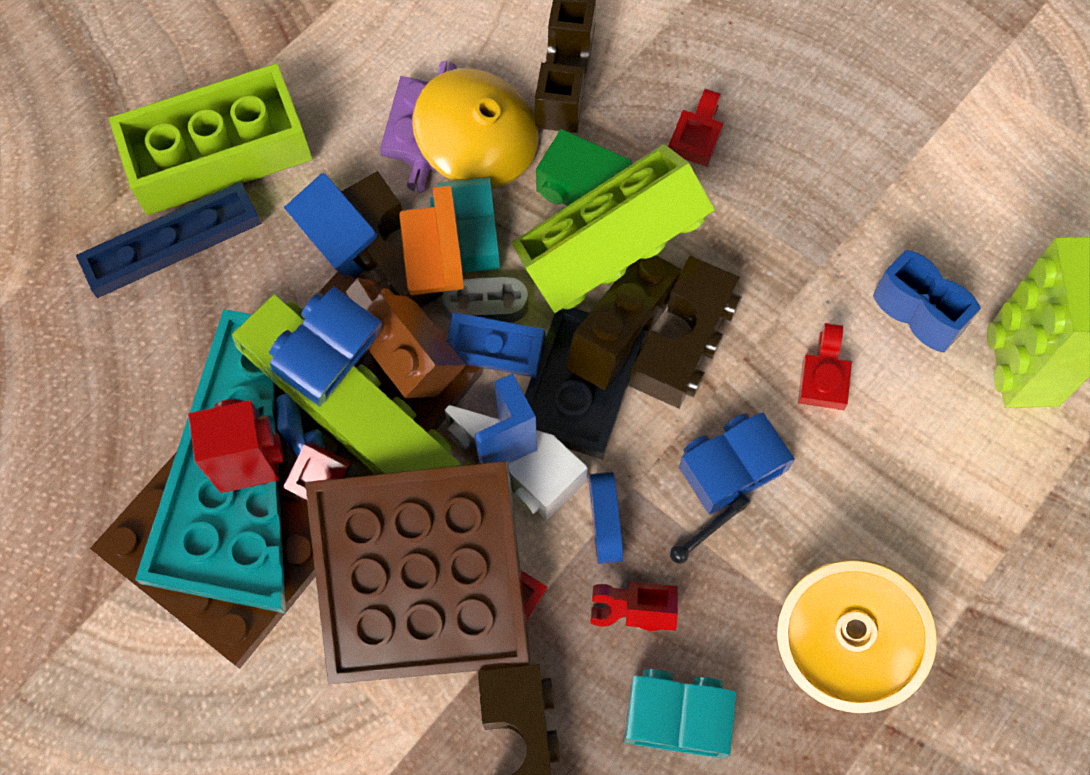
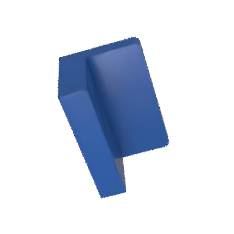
(332, 224)
(496, 344)
(515, 432)

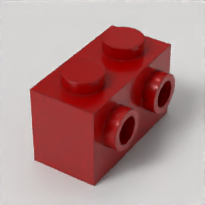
(235, 445)

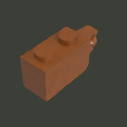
(409, 343)

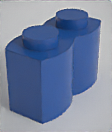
(932, 306)
(324, 345)
(735, 462)

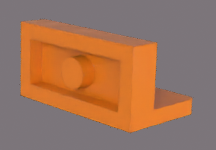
(432, 246)

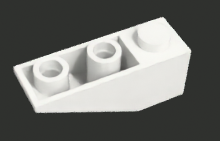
(541, 479)

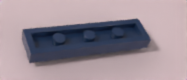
(168, 240)

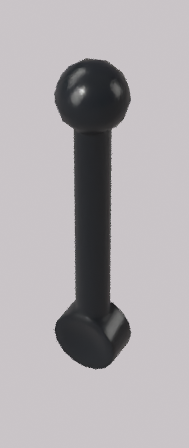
(680, 553)

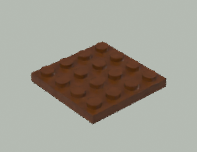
(418, 572)

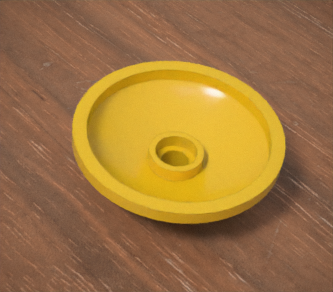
(462, 140)
(852, 669)

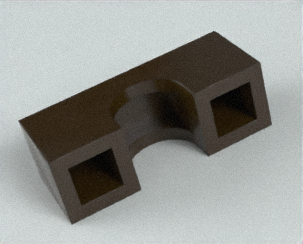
(566, 66)
(381, 210)
(611, 328)
(670, 366)
(516, 701)

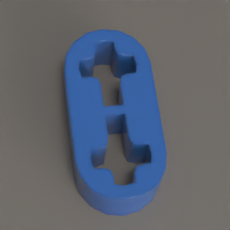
(605, 518)

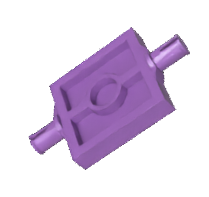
(399, 136)

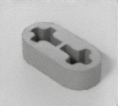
(486, 299)

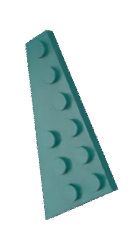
(214, 540)

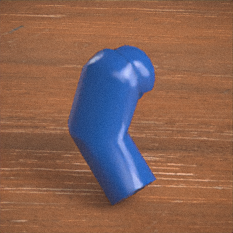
(291, 425)

